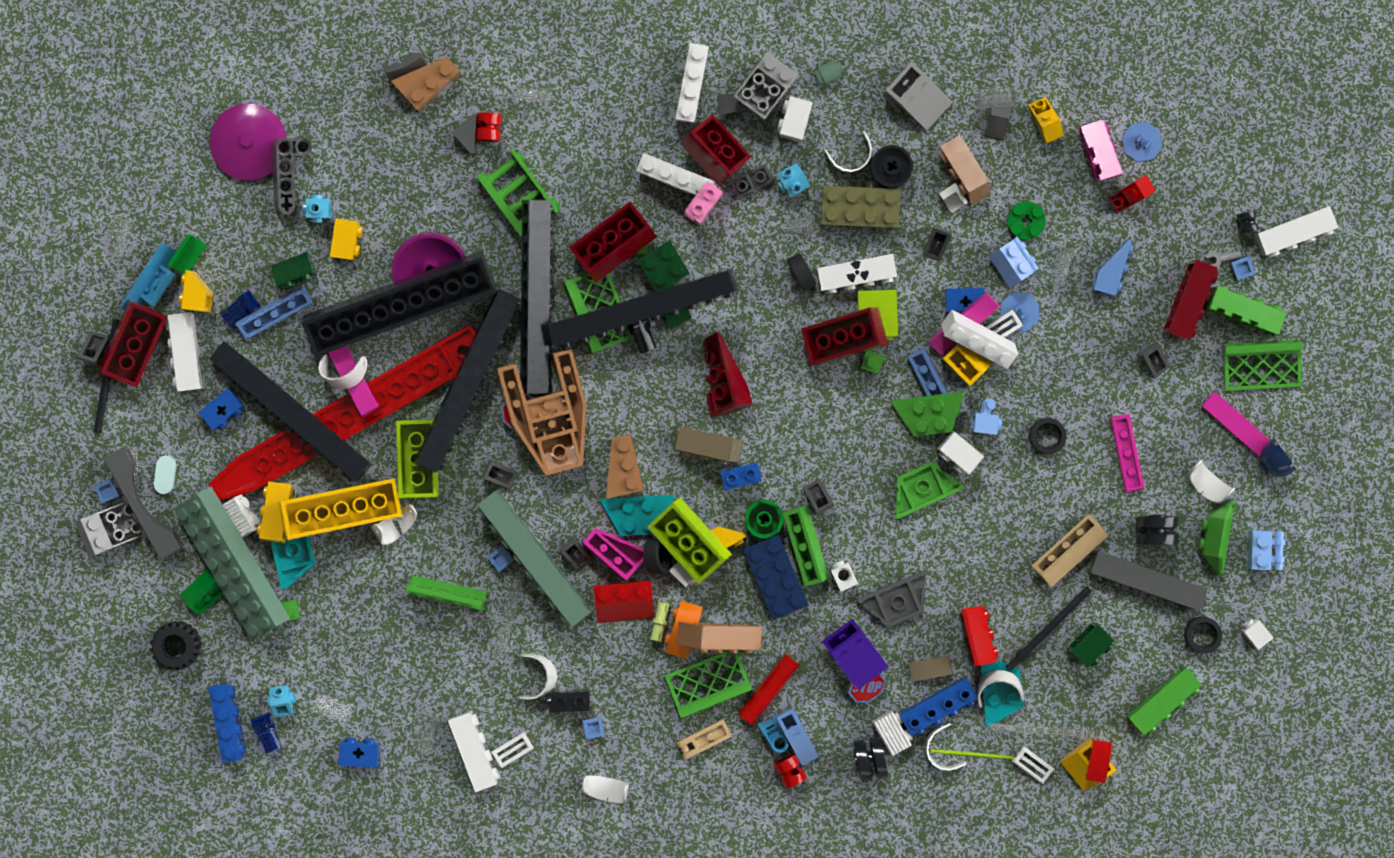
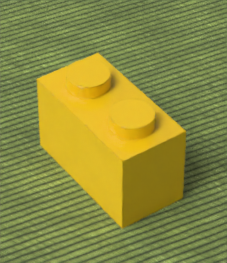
(345, 239)

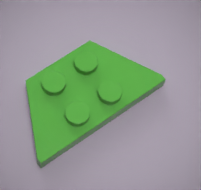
(930, 413)
(923, 487)

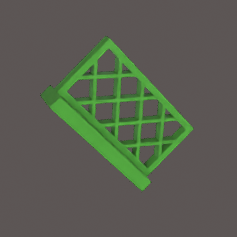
(579, 307)
(1262, 348)
(447, 592)
(712, 699)

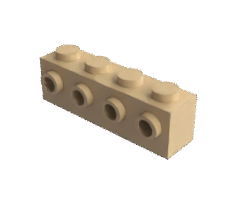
(1070, 550)

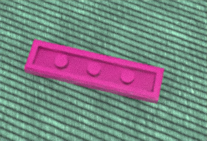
(977, 312)
(361, 392)
(1235, 423)
(1127, 453)

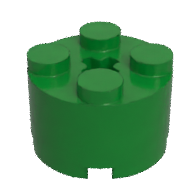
(769, 527)

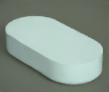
(165, 474)

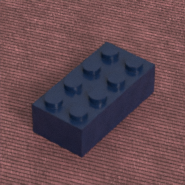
(775, 576)

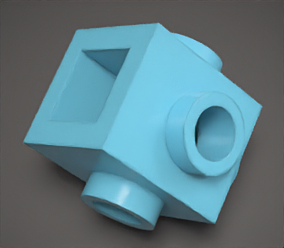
(792, 180)
(323, 212)
(281, 701)

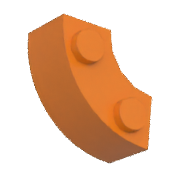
(685, 613)

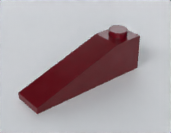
(727, 384)

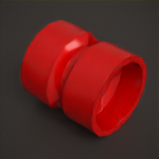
(488, 127)
(787, 765)

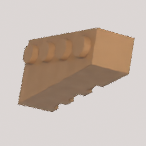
(719, 637)

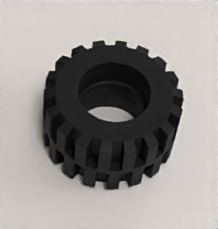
(191, 640)

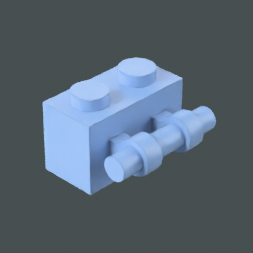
(1013, 262)
(984, 421)
(1260, 550)

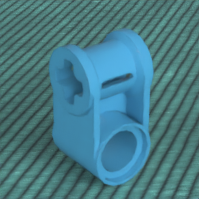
(773, 733)

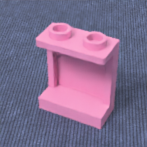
(703, 203)

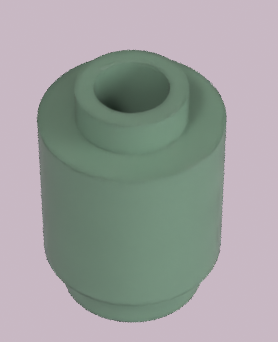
(829, 72)

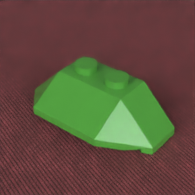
(1216, 536)

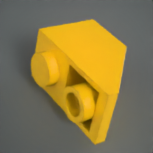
(1046, 120)
(728, 536)

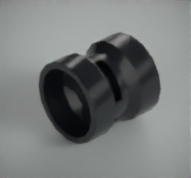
(1247, 222)

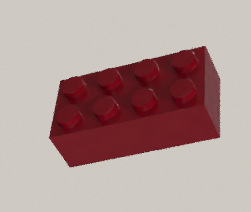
(613, 242)
(1190, 300)
(844, 336)
(132, 343)

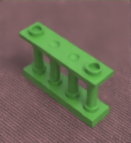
(500, 195)

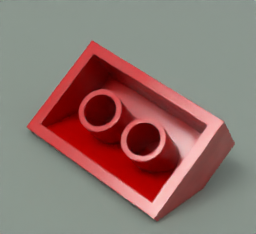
(624, 601)
(978, 636)

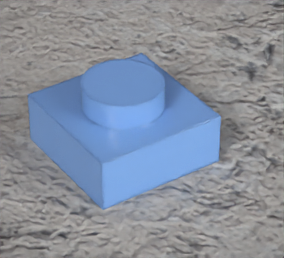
(1242, 268)
(107, 490)
(500, 558)
(593, 727)

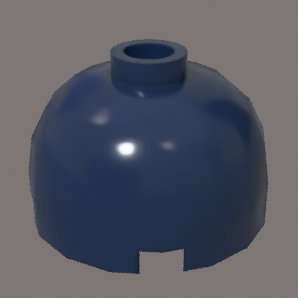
(1275, 460)

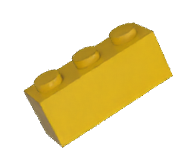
(272, 527)

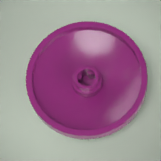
(244, 141)
(424, 253)

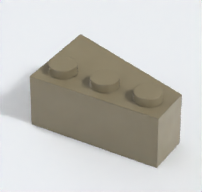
(709, 445)

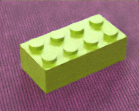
(413, 479)
(689, 540)

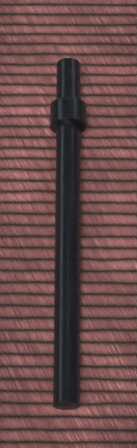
(104, 388)
(1022, 654)

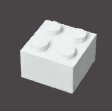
(795, 119)
(960, 453)

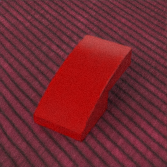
(1098, 761)

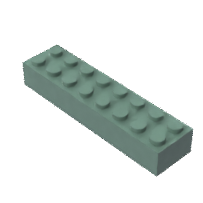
(534, 557)
(231, 563)

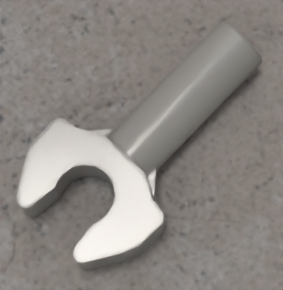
(1223, 258)

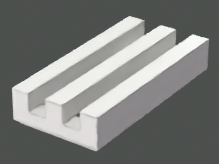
(1015, 318)
(526, 741)
(1020, 755)

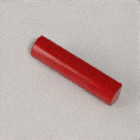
(768, 689)

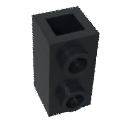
(569, 701)

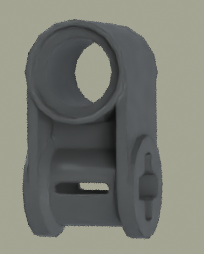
(728, 104)

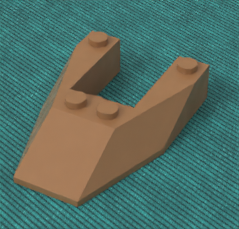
(551, 423)

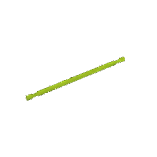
(972, 754)

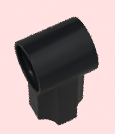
(643, 336)

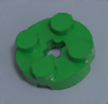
(1017, 227)

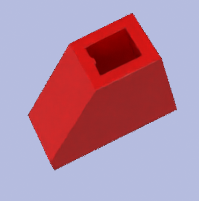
(1131, 194)

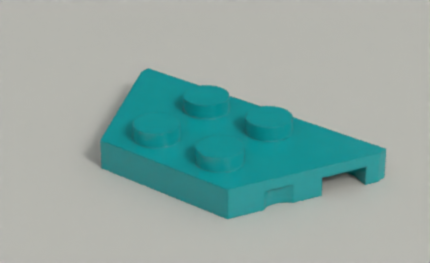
(634, 514)
(293, 559)
(1000, 697)

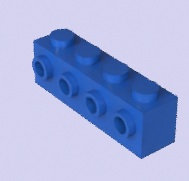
(938, 705)
(226, 722)

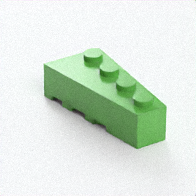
(1245, 310)

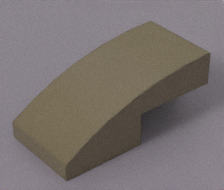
(930, 668)

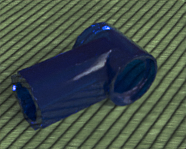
(243, 306)
(266, 730)

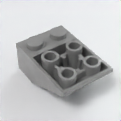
(766, 85)
(918, 96)
(108, 529)

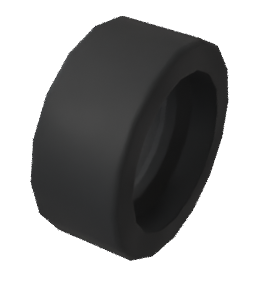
(801, 272)
(1047, 450)
(656, 557)
(1217, 634)

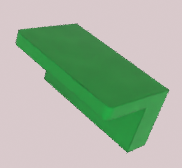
(187, 254)
(202, 593)

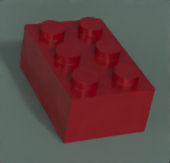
(715, 150)

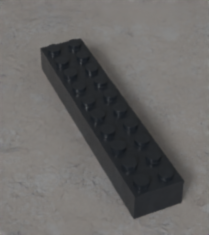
(399, 303)

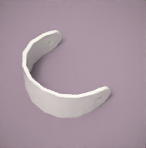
(854, 170)
(347, 381)
(1204, 480)
(386, 530)
(550, 672)
(999, 676)
(930, 736)
(604, 788)

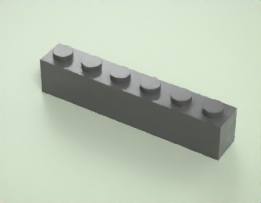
(1147, 580)

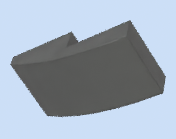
(410, 63)
(752, 181)

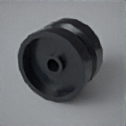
(899, 159)
(1157, 529)
(869, 759)

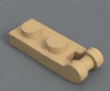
(704, 739)

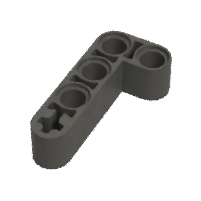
(288, 175)

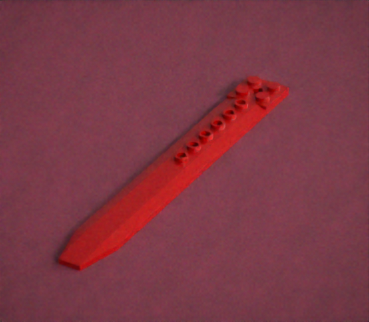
(391, 391)

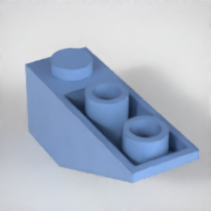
(1109, 275)
(797, 736)

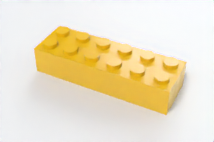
(340, 508)

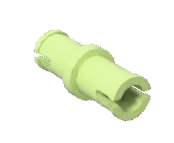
(660, 621)

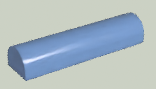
(274, 312)
(927, 373)

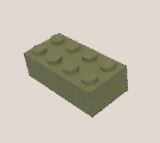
(860, 207)

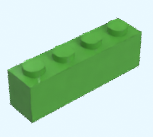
(806, 545)
(1164, 701)

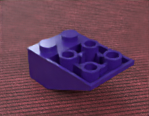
(855, 654)

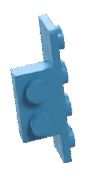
(153, 278)

